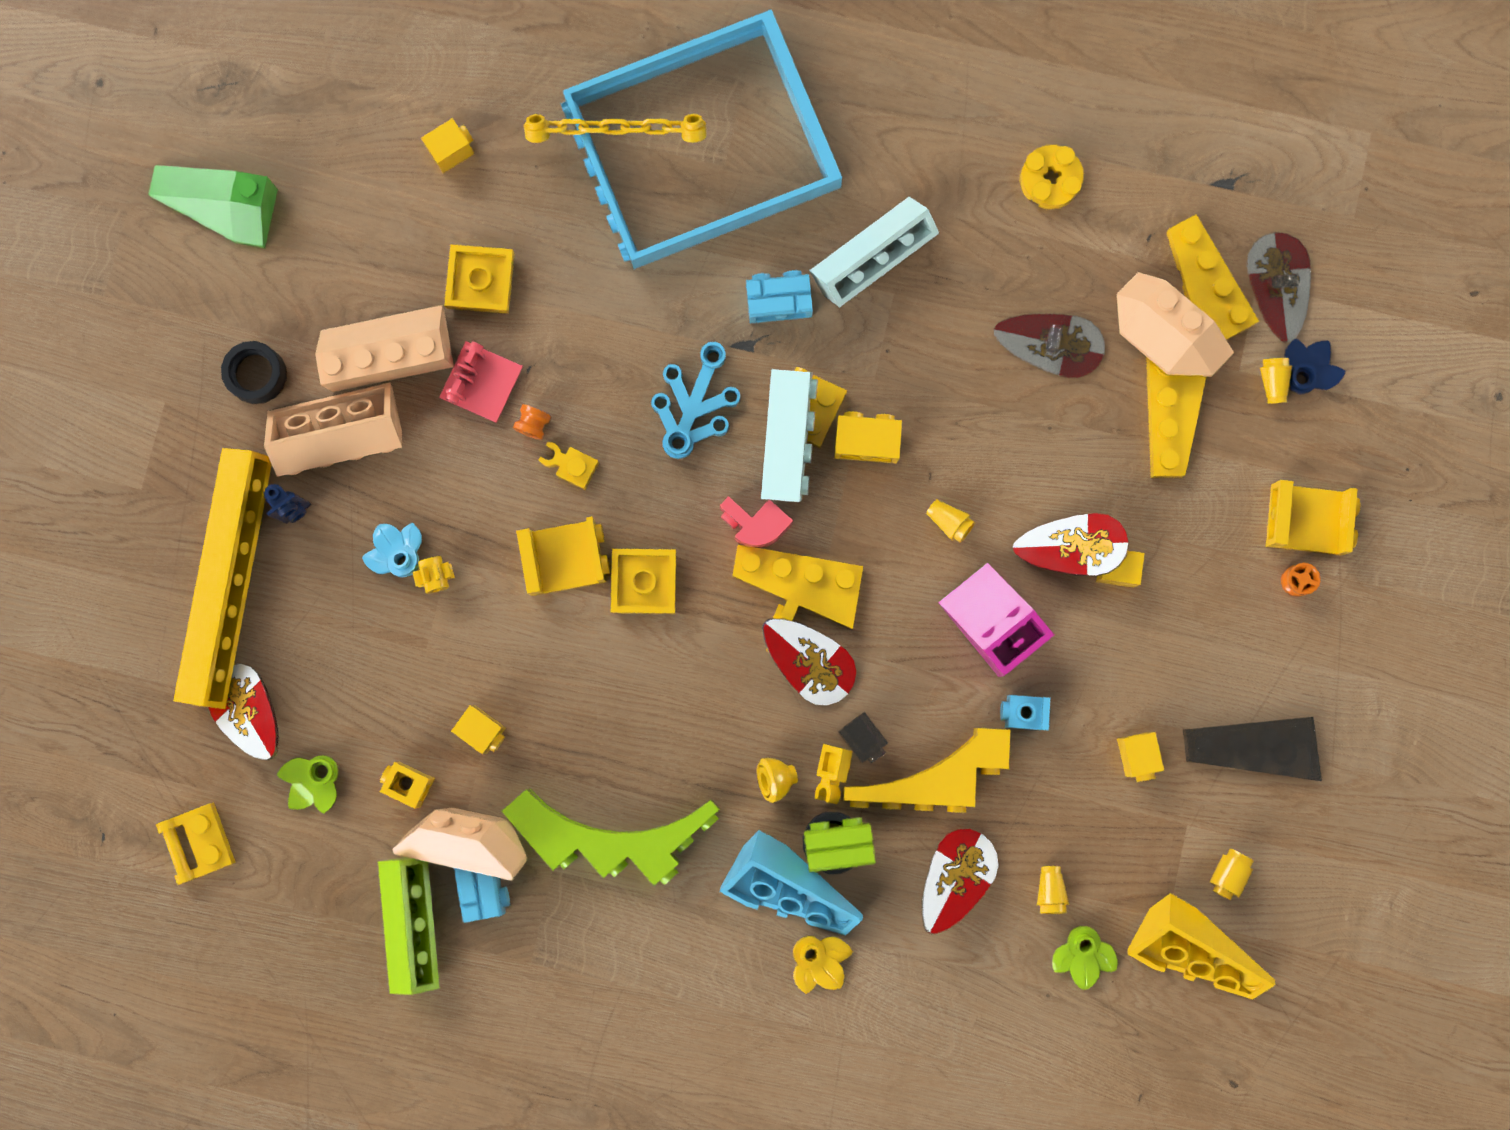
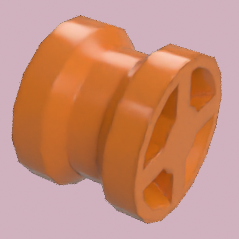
(532, 422)
(1306, 576)

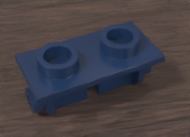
(285, 504)

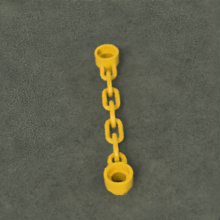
(537, 127)

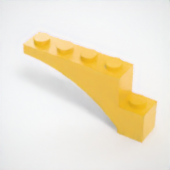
(945, 783)

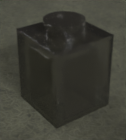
(863, 738)

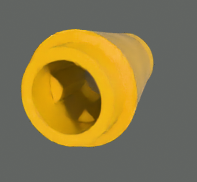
(1276, 379)
(951, 520)
(1052, 891)

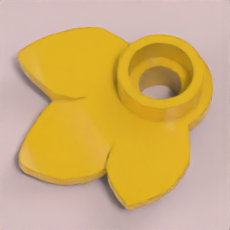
(824, 966)

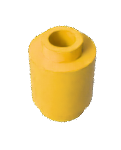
(1231, 874)

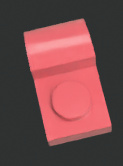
(761, 529)

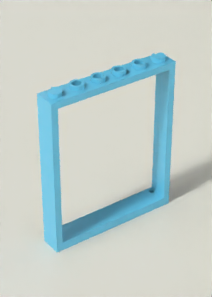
(674, 58)

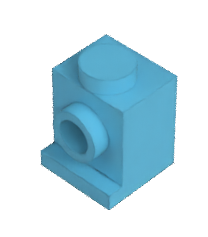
(1039, 709)

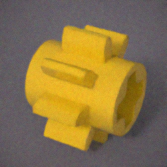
(433, 574)

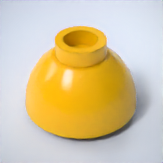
(775, 778)

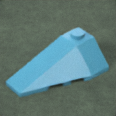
(779, 879)

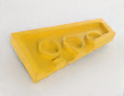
(1208, 279)
(1172, 419)
(813, 583)

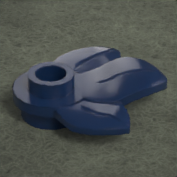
(1313, 365)

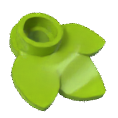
(307, 785)
(1085, 961)

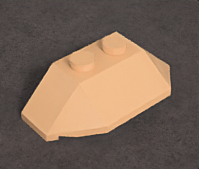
(1170, 328)
(465, 842)

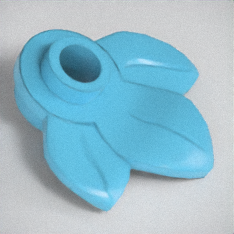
(391, 547)

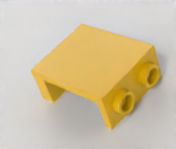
(1312, 519)
(562, 557)

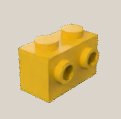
(868, 438)

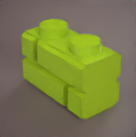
(839, 845)

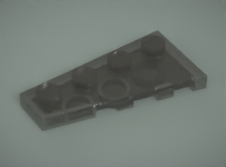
(1268, 747)

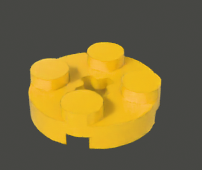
(1061, 161)

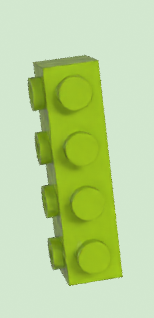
(408, 926)

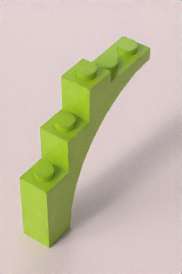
(559, 837)

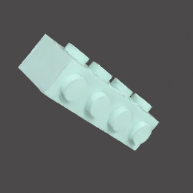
(874, 251)
(787, 435)

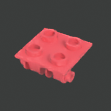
(481, 381)

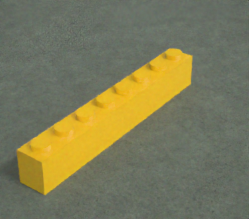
(223, 579)

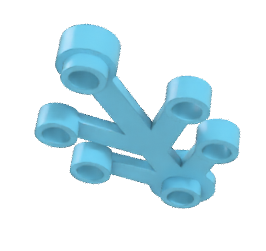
(692, 406)

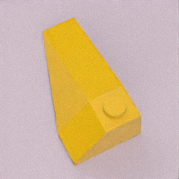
(1186, 941)

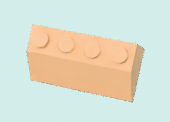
(384, 349)
(333, 430)

